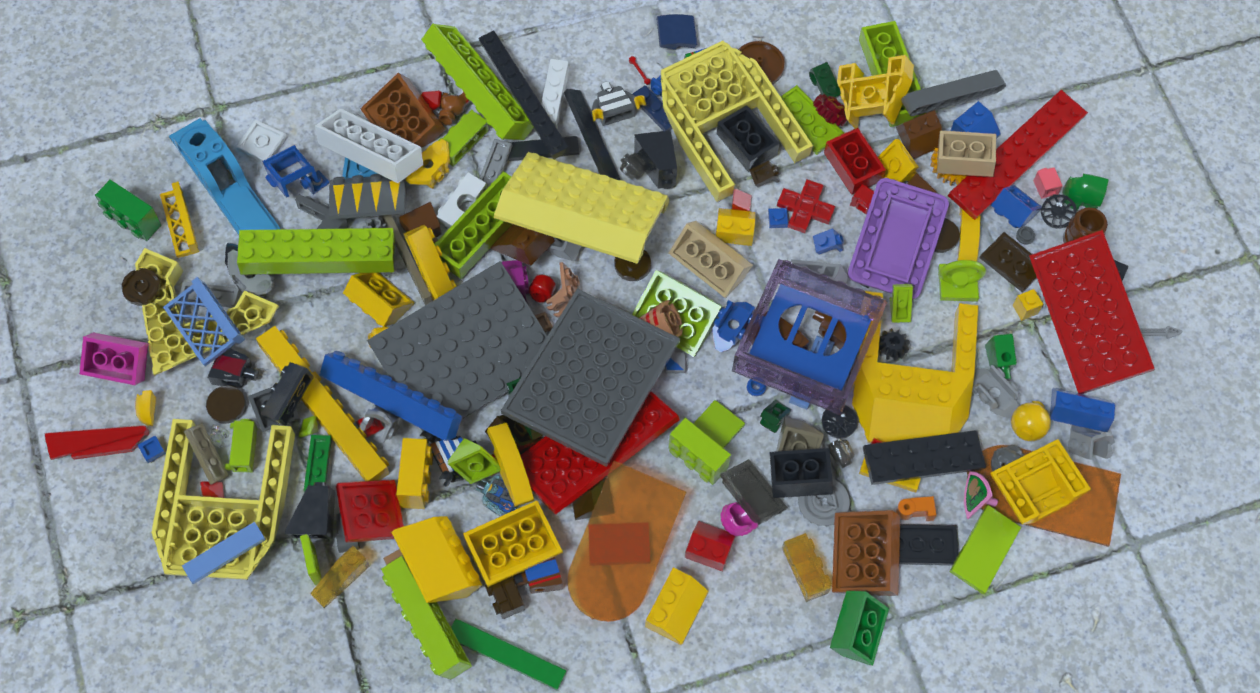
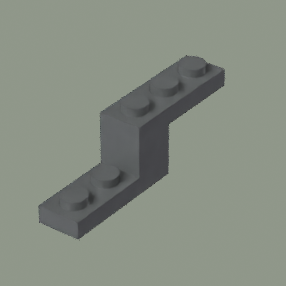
(321, 212)

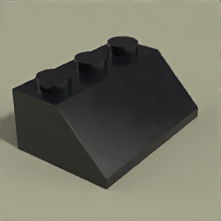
(286, 394)

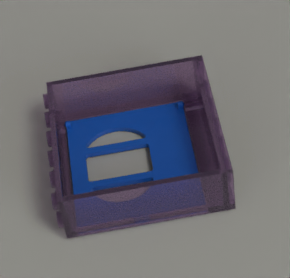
(796, 370)

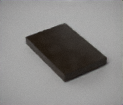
(1010, 261)

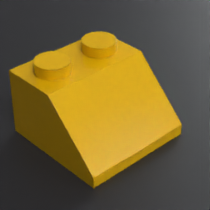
(735, 226)

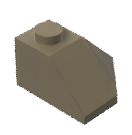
(798, 436)

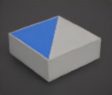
(676, 363)

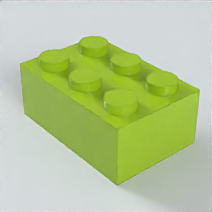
(698, 451)

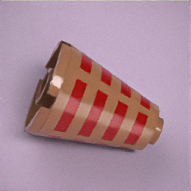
(664, 317)

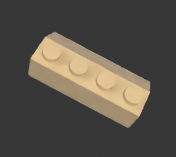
(710, 258)

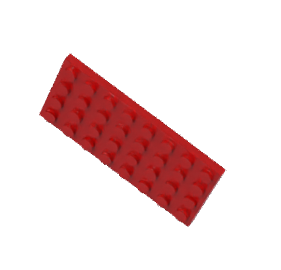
(1091, 313)
(563, 475)

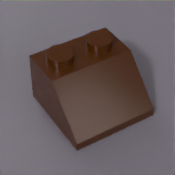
(920, 134)

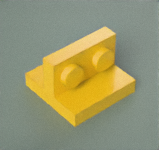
(898, 162)

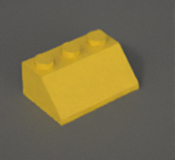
(377, 297)
(676, 606)

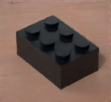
(747, 138)
(801, 473)

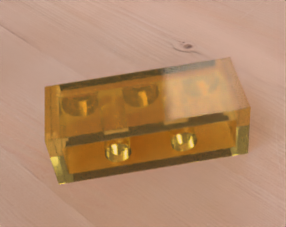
(806, 567)

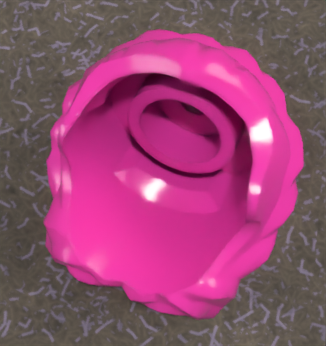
(736, 520)

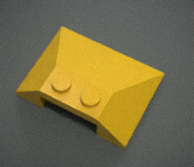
(1040, 482)

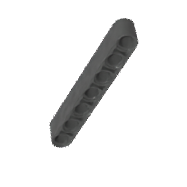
(953, 92)

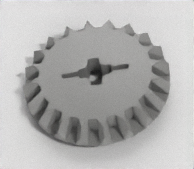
(825, 514)

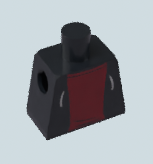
(232, 369)

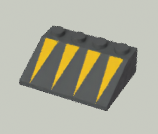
(366, 197)

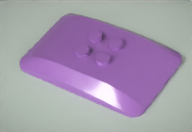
(898, 236)

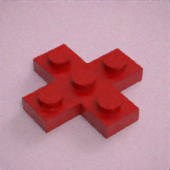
(805, 206)

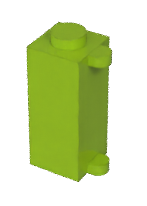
(242, 446)

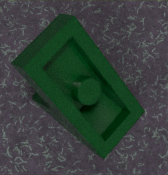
(774, 416)

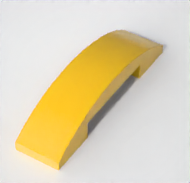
(969, 237)

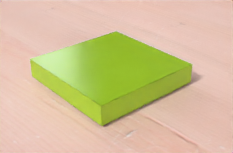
(719, 424)
(311, 559)

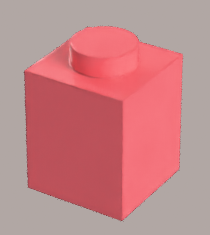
(1047, 182)

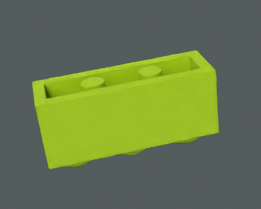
(465, 135)

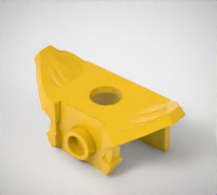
(439, 155)

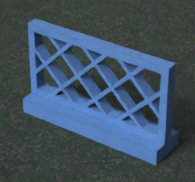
(213, 308)

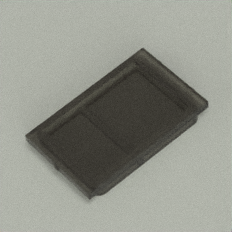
(752, 492)

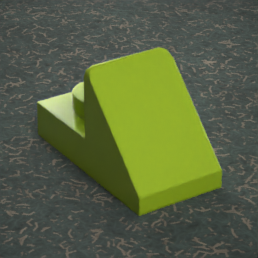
(901, 303)

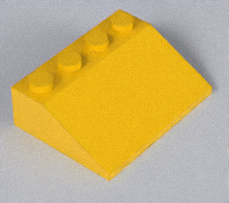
(512, 543)
(437, 559)

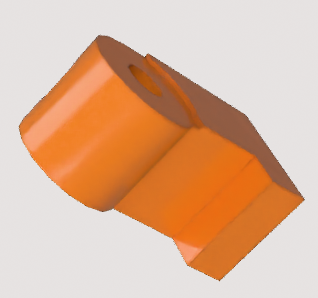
(917, 508)

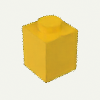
(1027, 304)

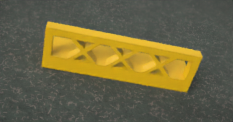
(184, 218)

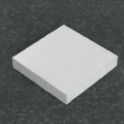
(261, 141)

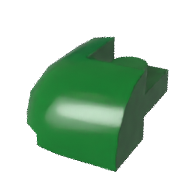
(1085, 190)

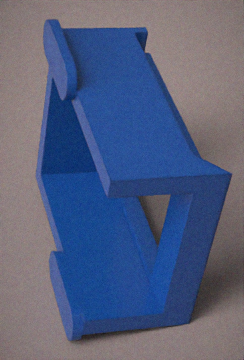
(283, 160)

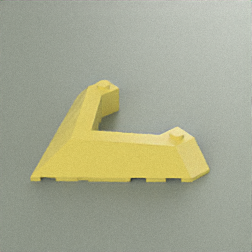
(165, 341)

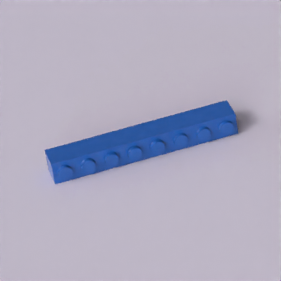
(391, 395)

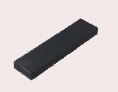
(521, 148)

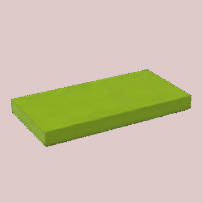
(810, 121)
(985, 549)

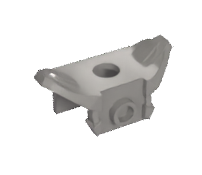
(257, 285)
(1007, 400)
(384, 416)
(1087, 442)

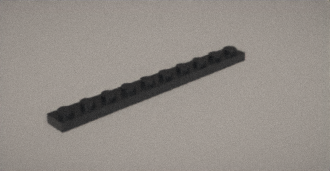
(524, 95)

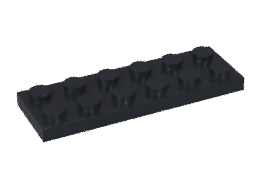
(924, 457)

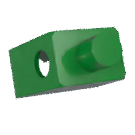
(1001, 353)

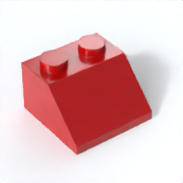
(709, 546)

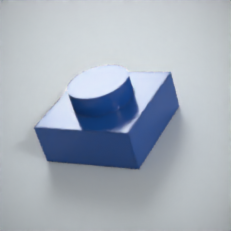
(778, 218)
(151, 449)

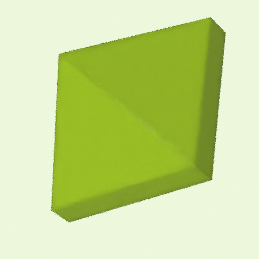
(309, 426)

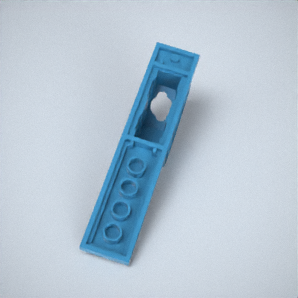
(236, 201)

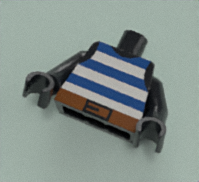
(442, 452)

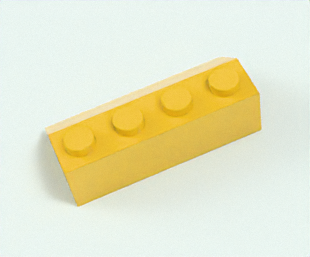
(428, 261)

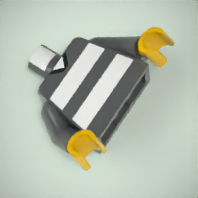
(615, 104)

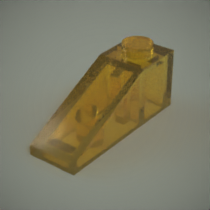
(340, 576)

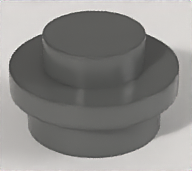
(1025, 235)

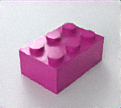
(113, 358)

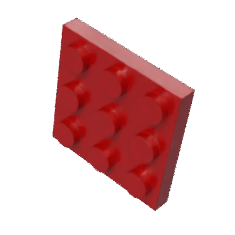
(369, 510)

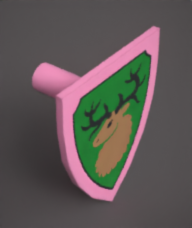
(977, 494)

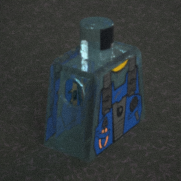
(496, 496)

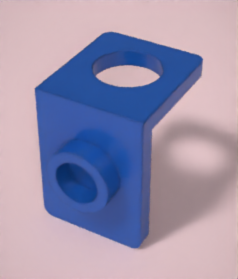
(306, 182)

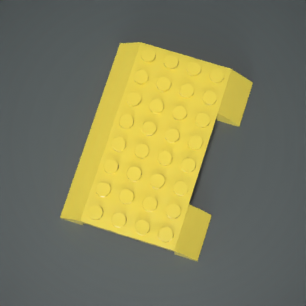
(580, 207)

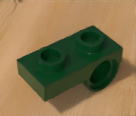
(824, 79)

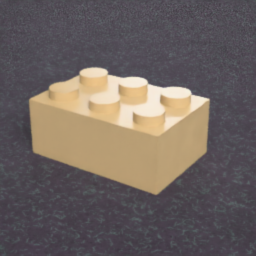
(966, 153)

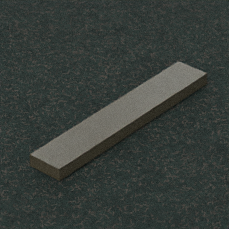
(408, 260)

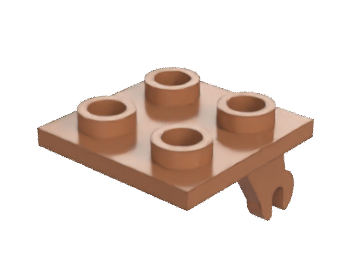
(563, 296)

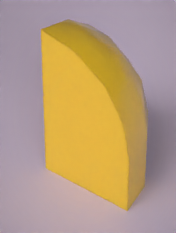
(145, 407)

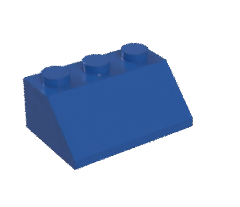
(1081, 410)

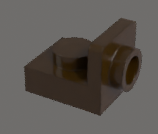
(765, 173)

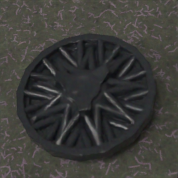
(839, 425)

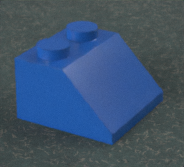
(976, 120)
(1015, 206)

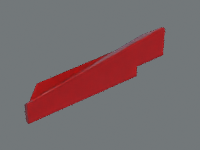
(94, 442)

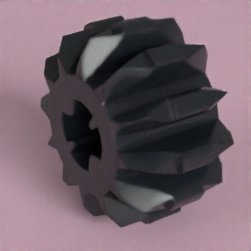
(891, 337)

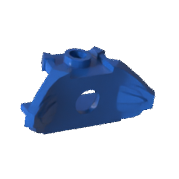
(723, 335)

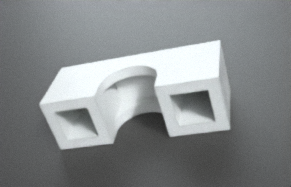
(468, 189)

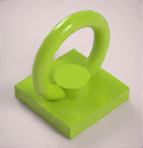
(960, 280)

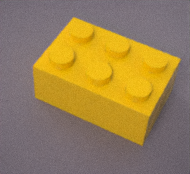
(414, 473)

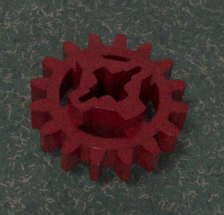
(830, 109)

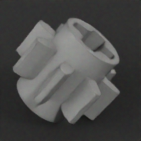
(374, 222)

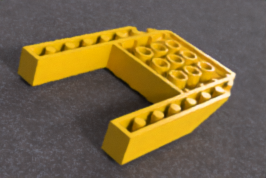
(916, 401)

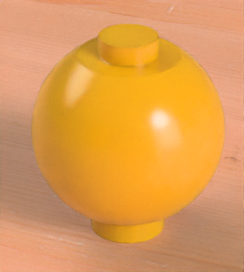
(1031, 421)

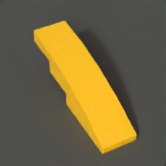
(511, 464)

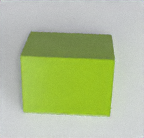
(473, 462)

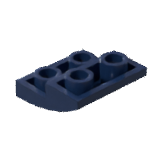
(676, 31)

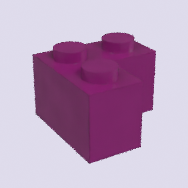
(518, 274)

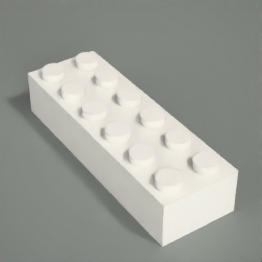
(369, 145)

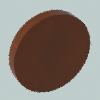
(768, 58)

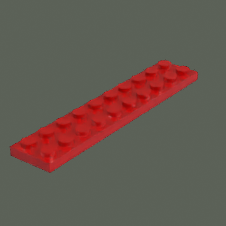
(1019, 153)

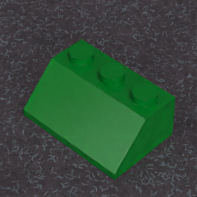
(859, 627)

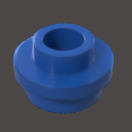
(753, 392)

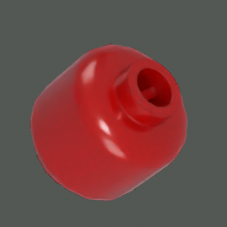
(542, 288)

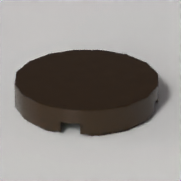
(948, 237)
(632, 271)
(141, 287)
(225, 404)

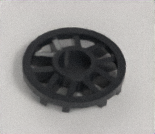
(1058, 211)

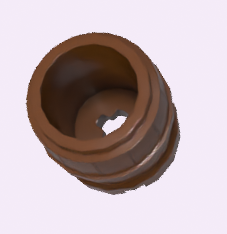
(1084, 223)

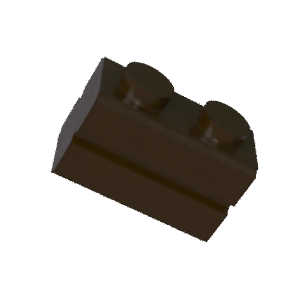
(506, 598)

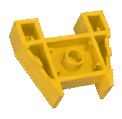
(875, 93)

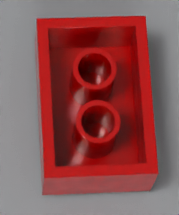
(854, 160)

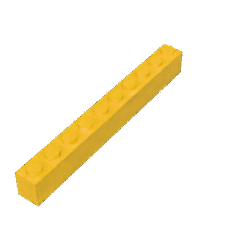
(326, 409)

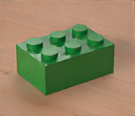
(127, 210)

